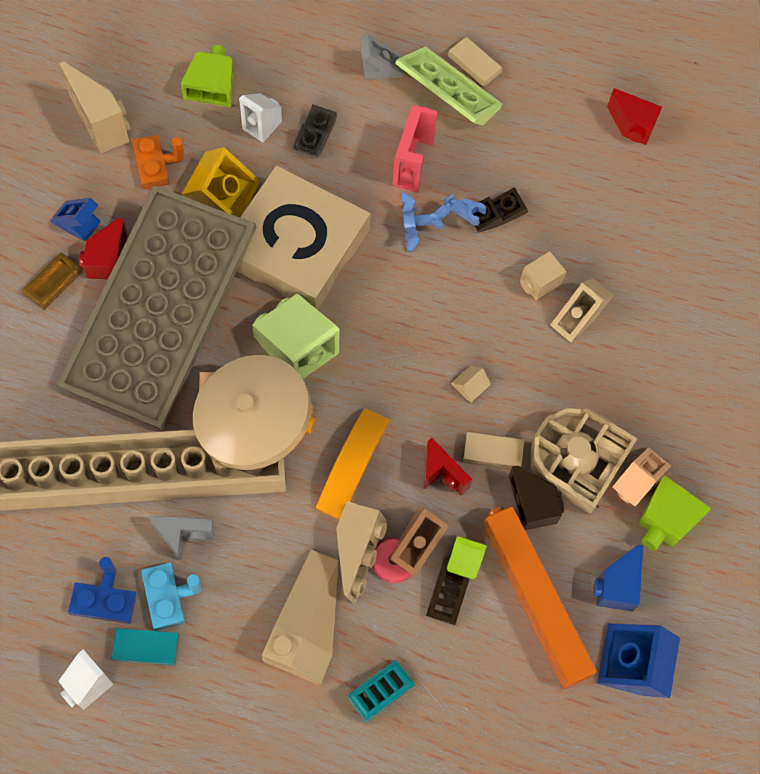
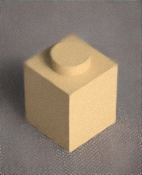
(542, 276)

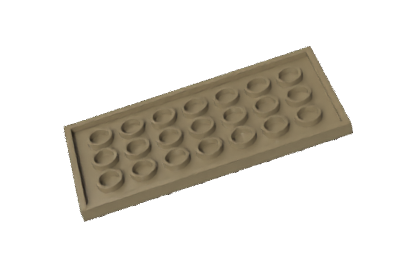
(157, 307)

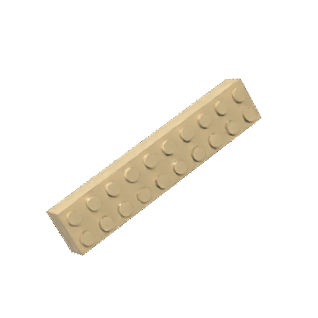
(121, 471)

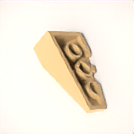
(305, 628)

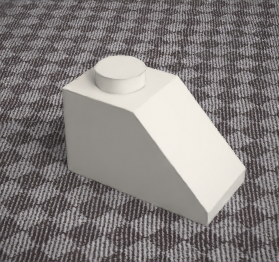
(259, 115)
(83, 681)

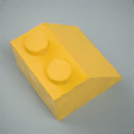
(222, 182)

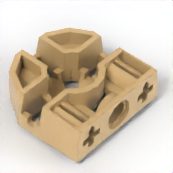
(565, 426)

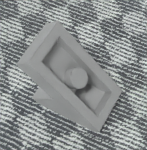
(379, 59)
(175, 529)

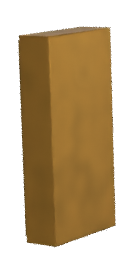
(52, 281)

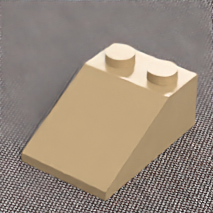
(97, 108)

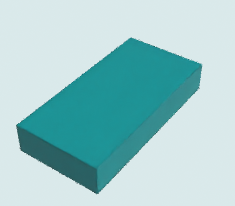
(145, 646)

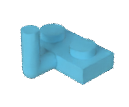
(165, 595)

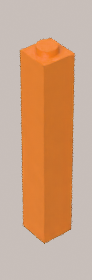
(538, 597)

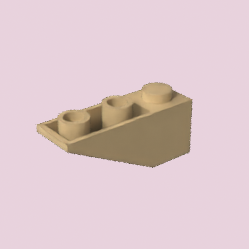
(357, 540)

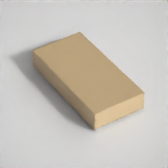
(475, 61)
(493, 450)

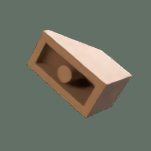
(418, 540)

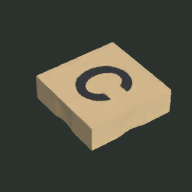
(300, 236)

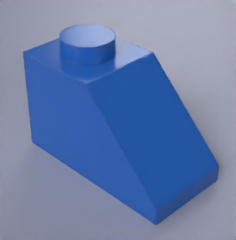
(621, 582)

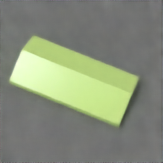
(450, 85)

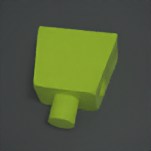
(210, 78)
(670, 514)

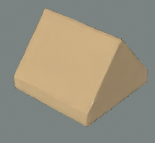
(471, 383)

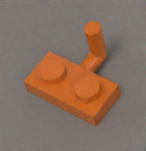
(152, 161)

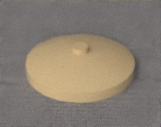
(252, 412)

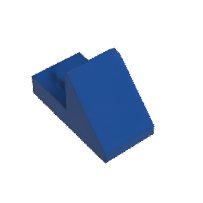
(77, 217)

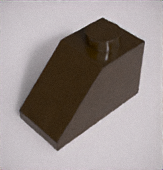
(535, 499)

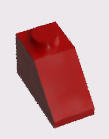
(633, 115)
(103, 250)

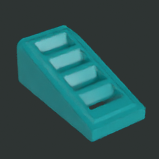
(359, 705)

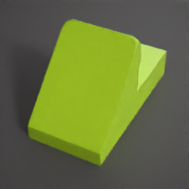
(466, 557)

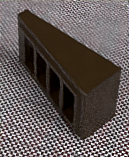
(440, 615)

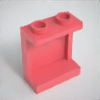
(407, 164)

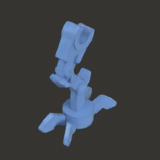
(464, 208)

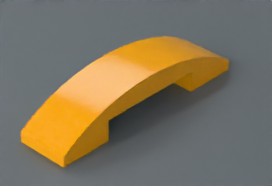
(352, 462)

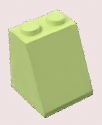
(298, 335)

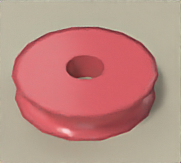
(382, 566)

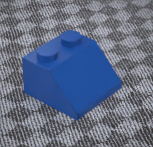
(639, 659)

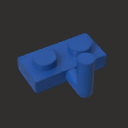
(103, 601)

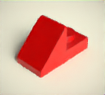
(440, 463)

